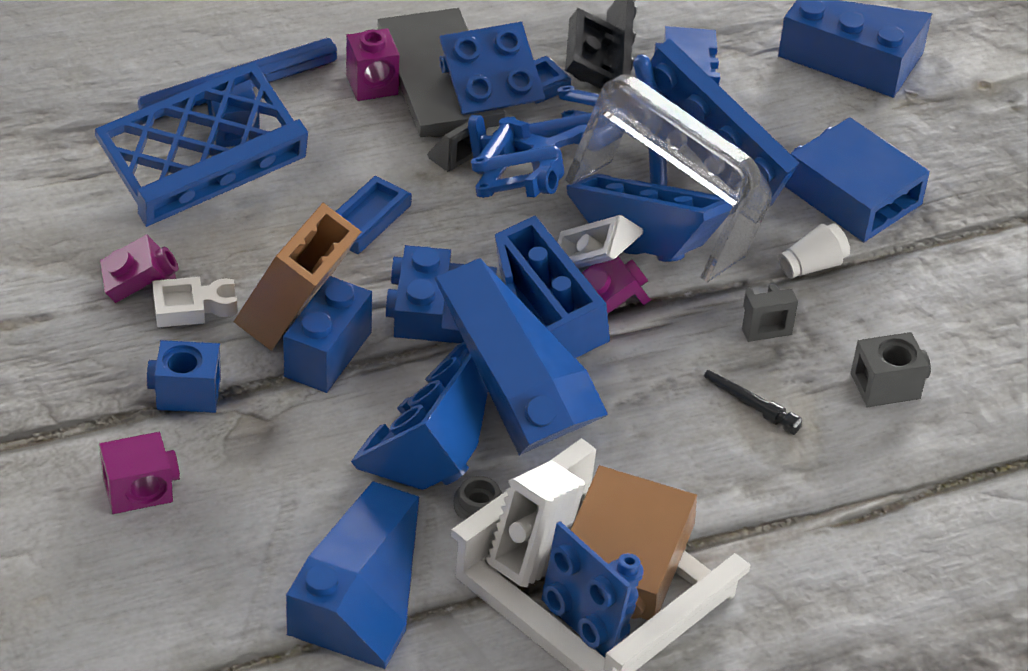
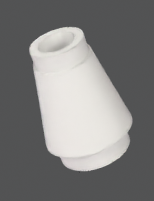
(816, 251)

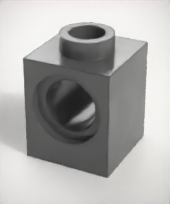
(890, 369)

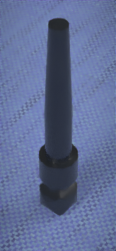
(771, 410)

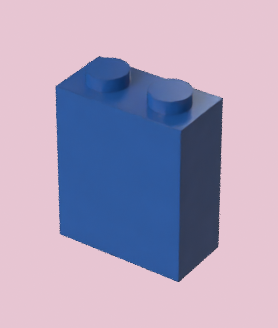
(857, 179)

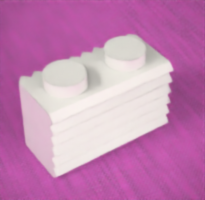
(529, 521)

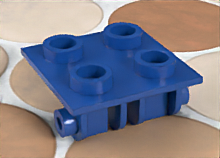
(491, 68)
(590, 593)

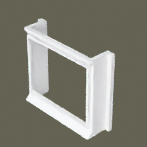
(473, 571)

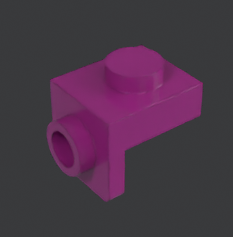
(136, 267)
(617, 281)

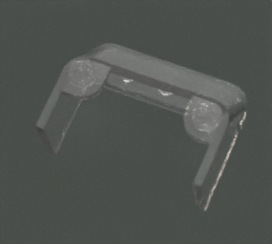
(691, 146)

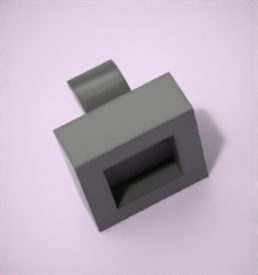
(769, 313)

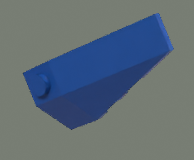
(524, 366)
(435, 430)
(359, 579)

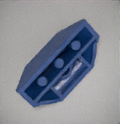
(670, 216)

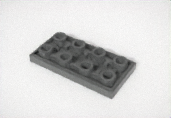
(423, 85)

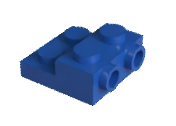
(418, 303)

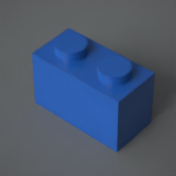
(327, 334)

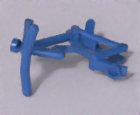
(539, 143)

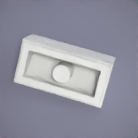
(598, 240)

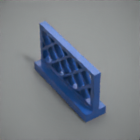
(211, 175)

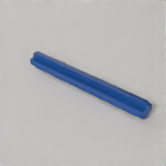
(272, 66)

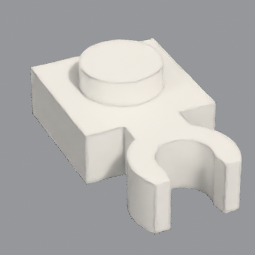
(186, 301)

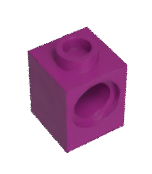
(372, 64)
(138, 472)

